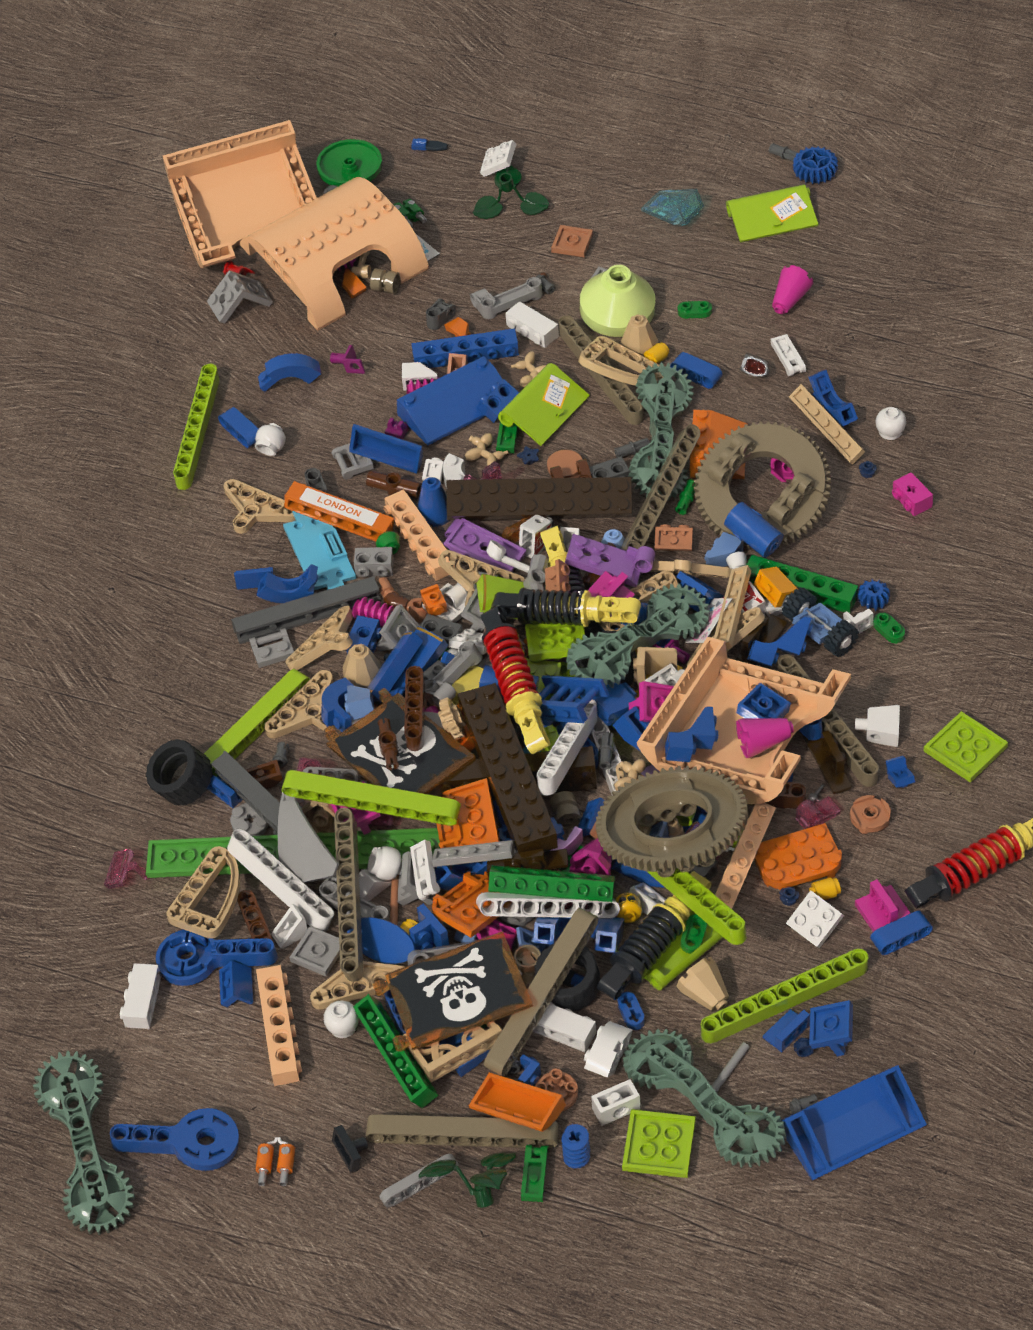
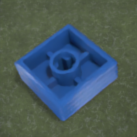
(763, 703)

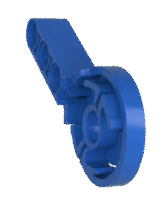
(208, 958)
(182, 1137)

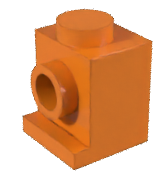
(433, 600)

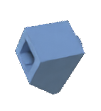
(722, 548)
(358, 702)

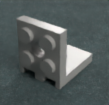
(232, 290)

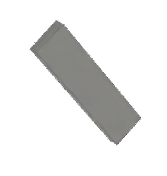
(473, 853)

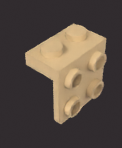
(652, 660)

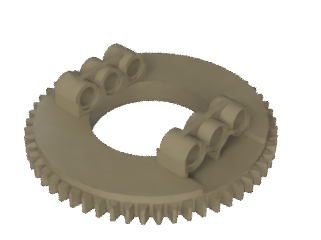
(799, 501)
(663, 798)

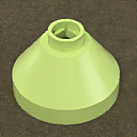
(615, 297)

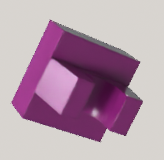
(396, 428)

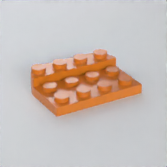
(476, 817)
(798, 857)
(459, 905)

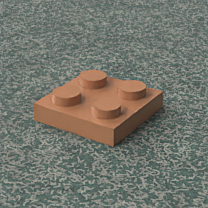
(572, 241)

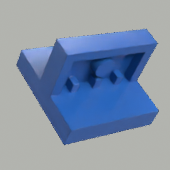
(705, 590)
(428, 931)
(831, 1026)

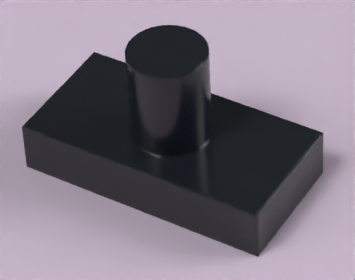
(349, 1148)

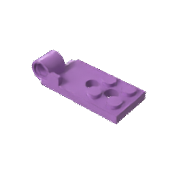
(468, 539)
(630, 561)

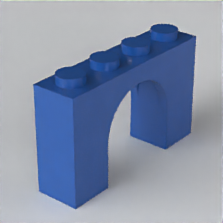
(607, 933)

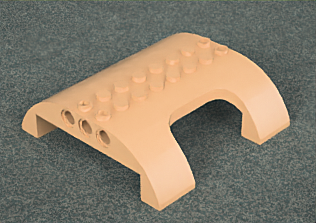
(236, 188)
(329, 233)
(722, 684)

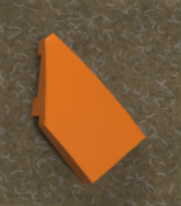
(352, 284)
(457, 327)

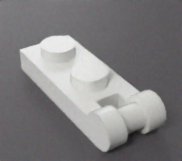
(788, 355)
(424, 870)

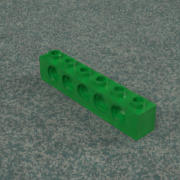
(828, 590)
(551, 883)
(402, 1062)

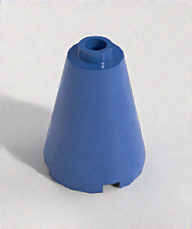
(433, 502)

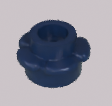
(867, 469)
(786, 899)
(802, 1047)

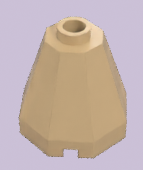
(639, 335)
(360, 666)
(320, 816)
(705, 985)

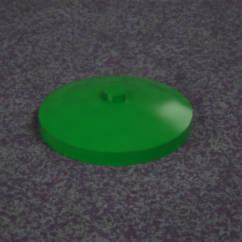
(348, 160)

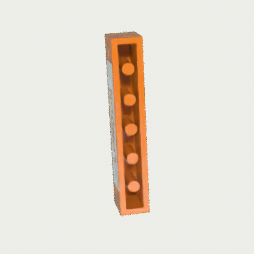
(337, 511)

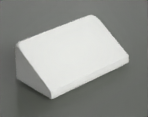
(647, 896)

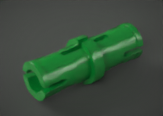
(686, 497)

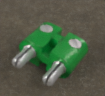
(411, 210)

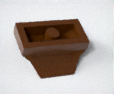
(266, 774)

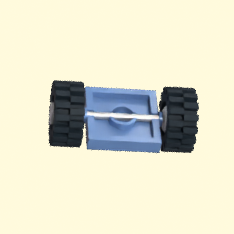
(827, 627)

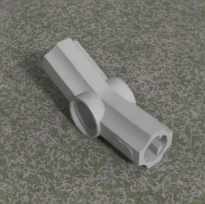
(536, 573)

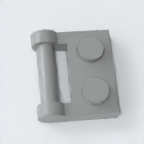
(359, 463)
(274, 652)

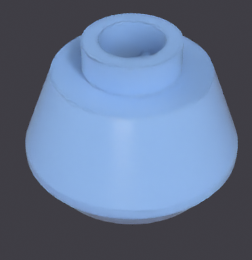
(613, 536)

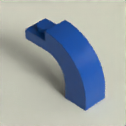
(289, 366)
(824, 392)
(284, 590)
(333, 703)
(452, 875)

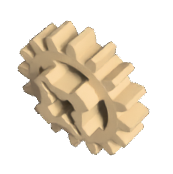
(452, 718)

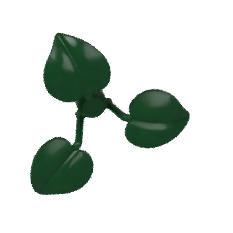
(506, 180)
(482, 1181)

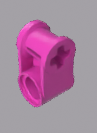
(496, 927)

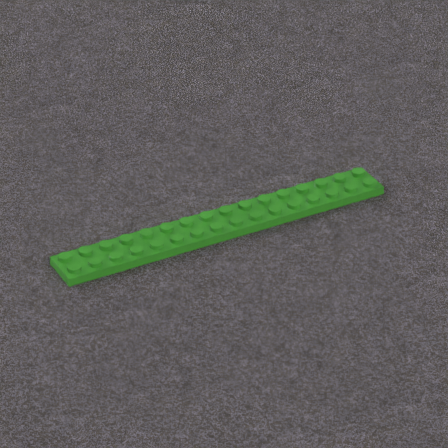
(184, 856)

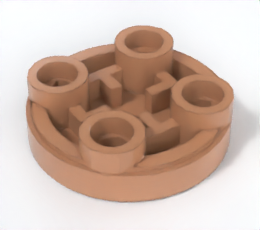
(566, 460)
(560, 1083)

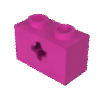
(912, 494)

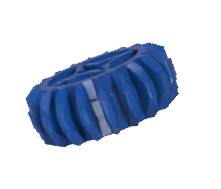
(815, 165)

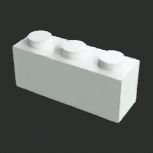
(532, 324)
(140, 996)
(566, 1027)

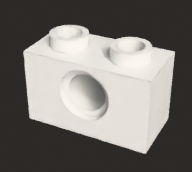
(615, 1102)

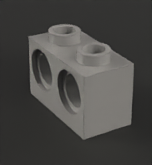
(373, 562)

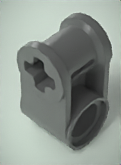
(439, 314)
(314, 479)

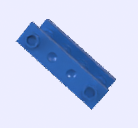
(574, 687)

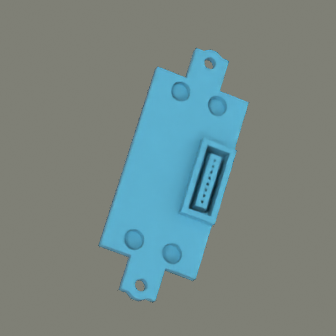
(321, 546)

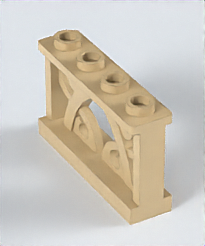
(443, 1064)

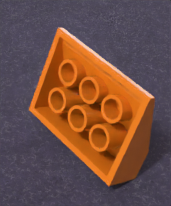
(712, 426)

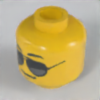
(629, 907)

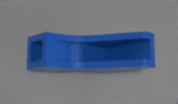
(790, 642)
(702, 735)

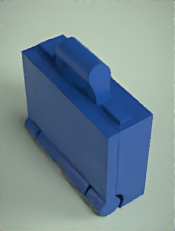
(616, 704)

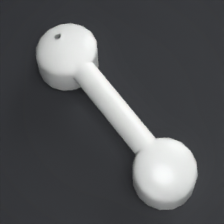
(497, 552)

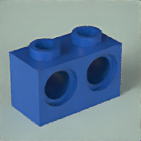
(497, 399)

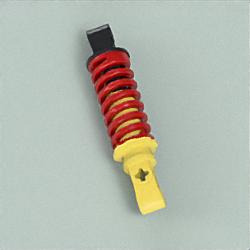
(514, 678)
(975, 862)

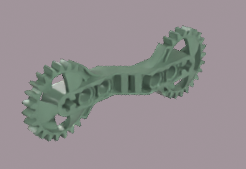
(675, 393)
(610, 652)
(52, 1092)
(730, 1122)

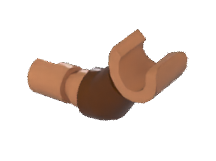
(412, 606)

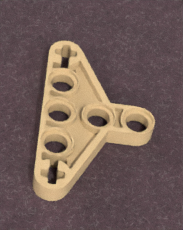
(263, 510)
(691, 568)
(470, 577)
(753, 616)
(327, 637)
(300, 715)
(338, 981)

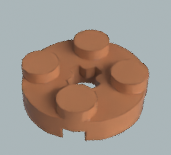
(873, 823)

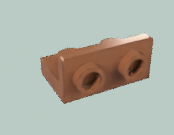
(673, 538)
(557, 577)

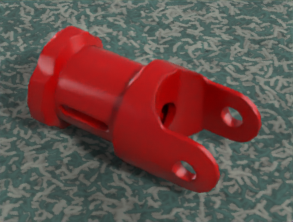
(238, 269)

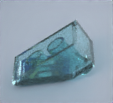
(674, 206)

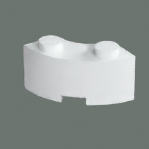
(453, 468)
(607, 1049)

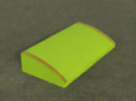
(490, 585)

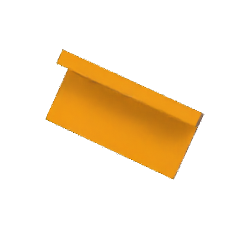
(774, 585)

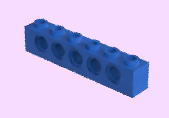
(489, 344)

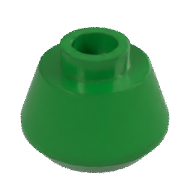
(389, 539)

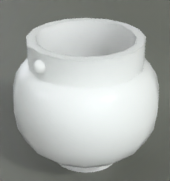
(890, 423)
(270, 439)
(385, 863)
(341, 1019)

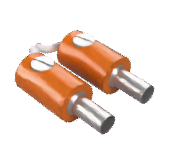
(265, 1159)

